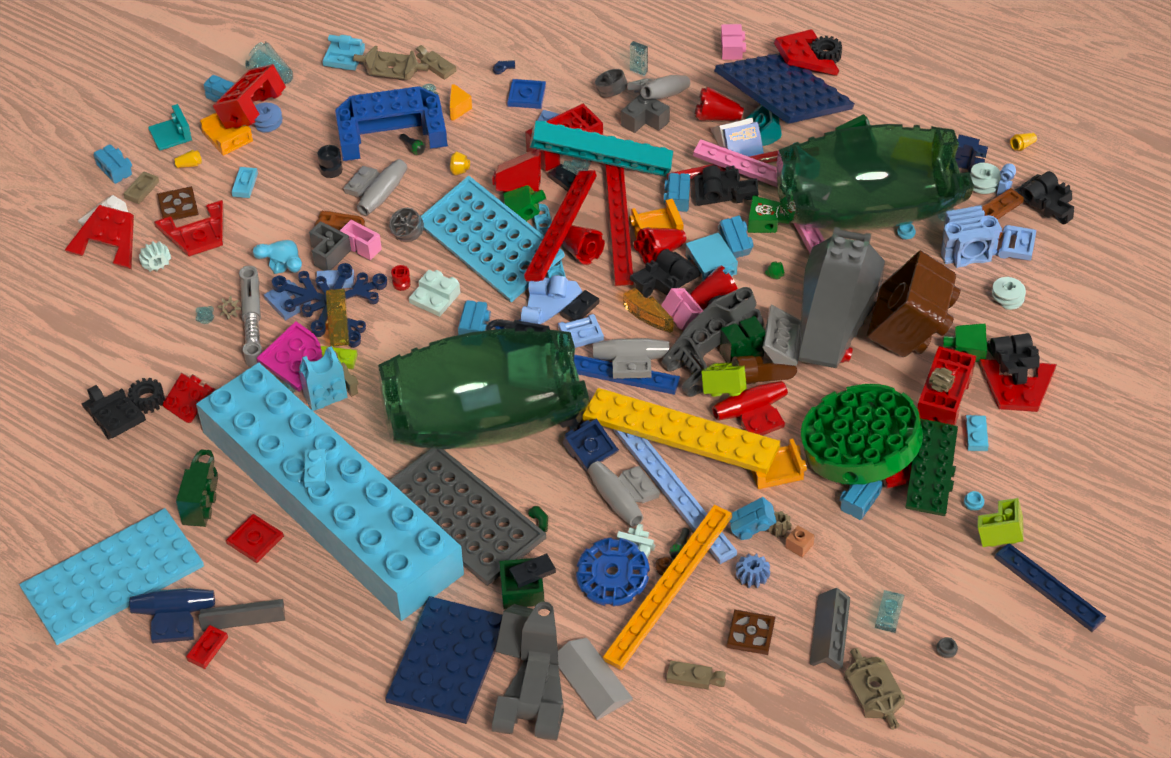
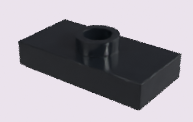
(532, 570)

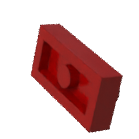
(207, 647)

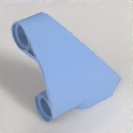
(549, 298)

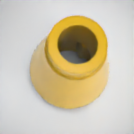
(1022, 141)
(189, 159)

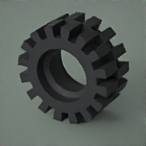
(830, 44)
(144, 387)

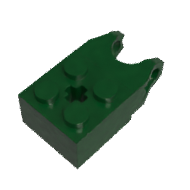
(198, 491)

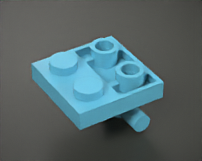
(342, 51)

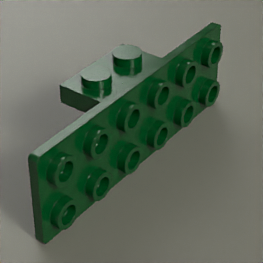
(933, 469)

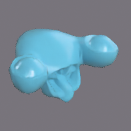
(282, 255)

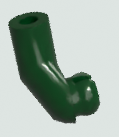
(537, 512)

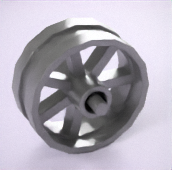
(611, 82)
(406, 224)

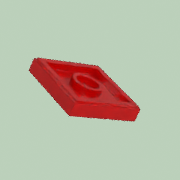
(255, 538)

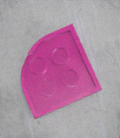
(286, 353)

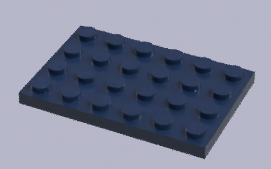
(446, 660)

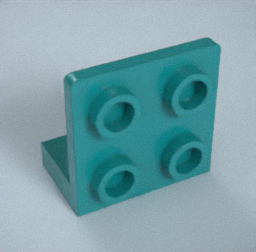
(172, 131)

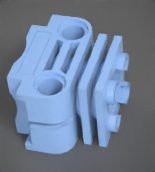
(969, 237)

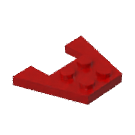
(797, 52)
(109, 228)
(199, 235)
(1017, 397)

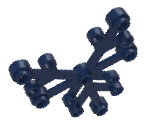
(360, 289)

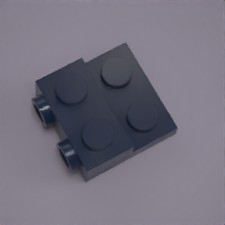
(589, 444)

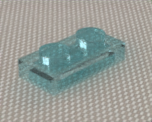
(639, 58)
(480, 397)
(889, 611)

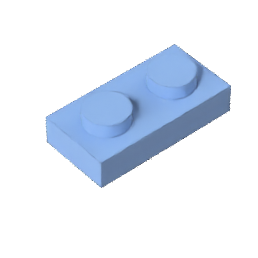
(332, 276)

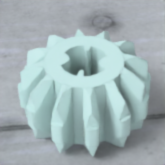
(154, 256)

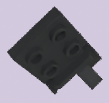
(721, 186)
(1046, 194)
(667, 272)
(1015, 355)
(112, 413)

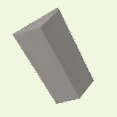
(782, 337)
(592, 678)

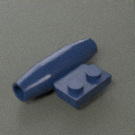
(172, 611)

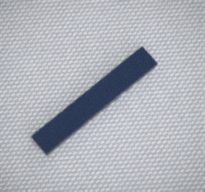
(1050, 587)

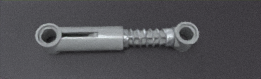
(250, 313)

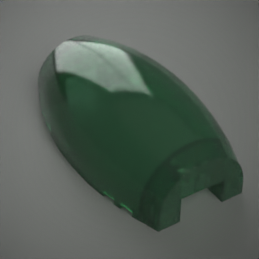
(871, 177)
(532, 375)

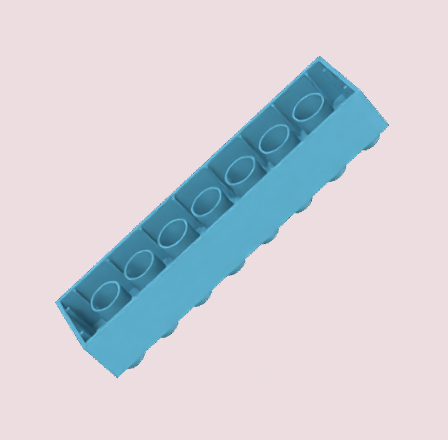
(357, 514)

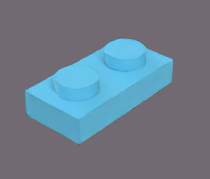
(244, 182)
(976, 433)
(315, 468)

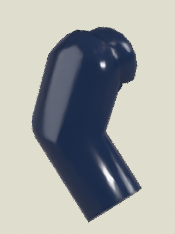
(501, 66)

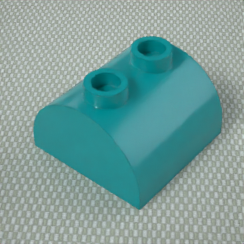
(768, 125)

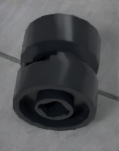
(330, 161)

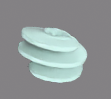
(985, 178)
(1009, 292)

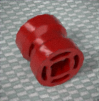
(400, 277)

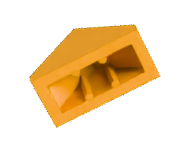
(459, 102)

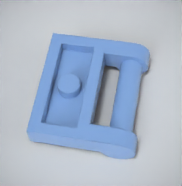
(1023, 245)
(583, 331)

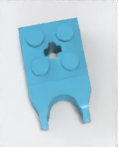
(323, 380)

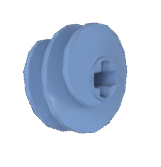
(269, 118)

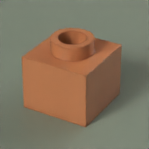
(800, 541)

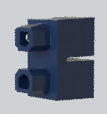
(967, 152)

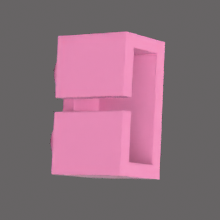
(732, 41)
(362, 239)
(681, 307)

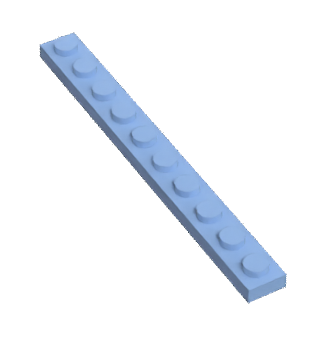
(674, 490)

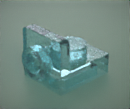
(577, 165)

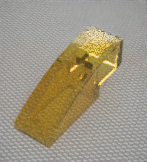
(647, 310)
(337, 317)

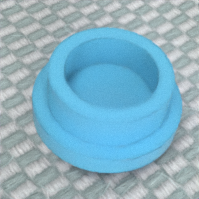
(906, 231)
(974, 500)

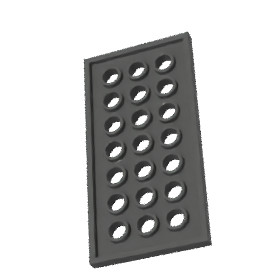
(475, 512)

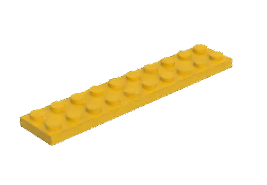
(682, 430)

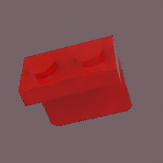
(185, 396)

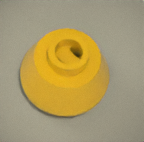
(459, 163)

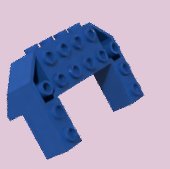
(388, 112)

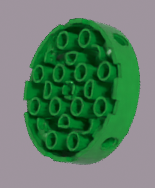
(862, 434)

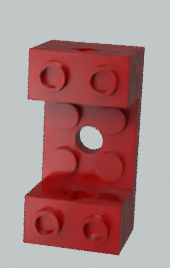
(236, 106)
(577, 117)
(943, 405)

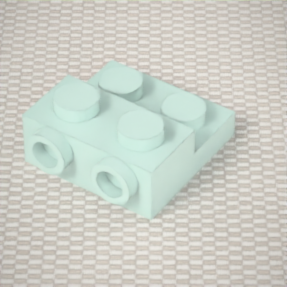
(435, 292)

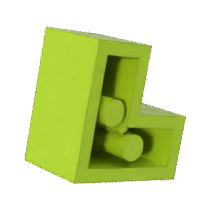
(723, 378)
(1003, 526)

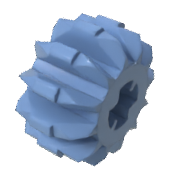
(752, 570)

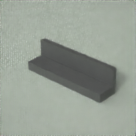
(242, 614)
(830, 628)

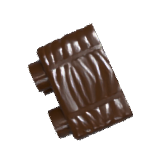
(914, 305)

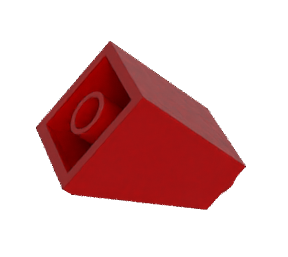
(519, 172)

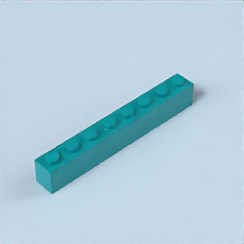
(601, 148)

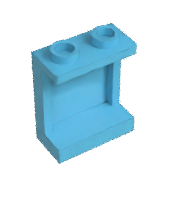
(711, 253)

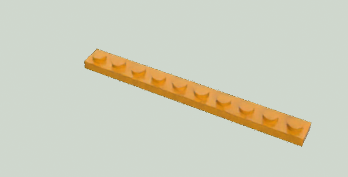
(667, 587)

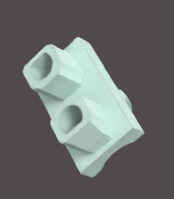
(644, 544)

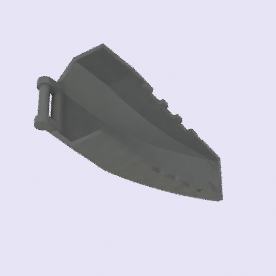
(837, 295)

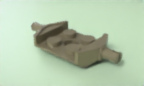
(378, 64)
(876, 701)

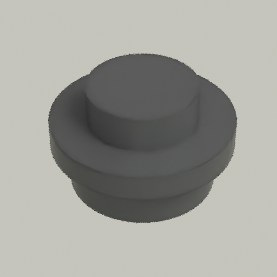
(947, 647)

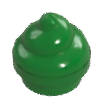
(775, 270)

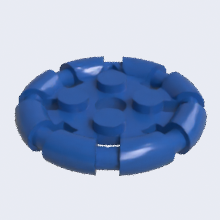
(618, 581)

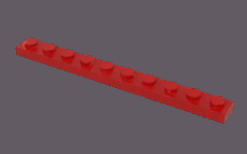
(619, 225)
(560, 226)

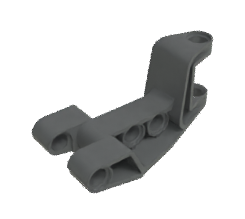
(705, 332)
(537, 685)

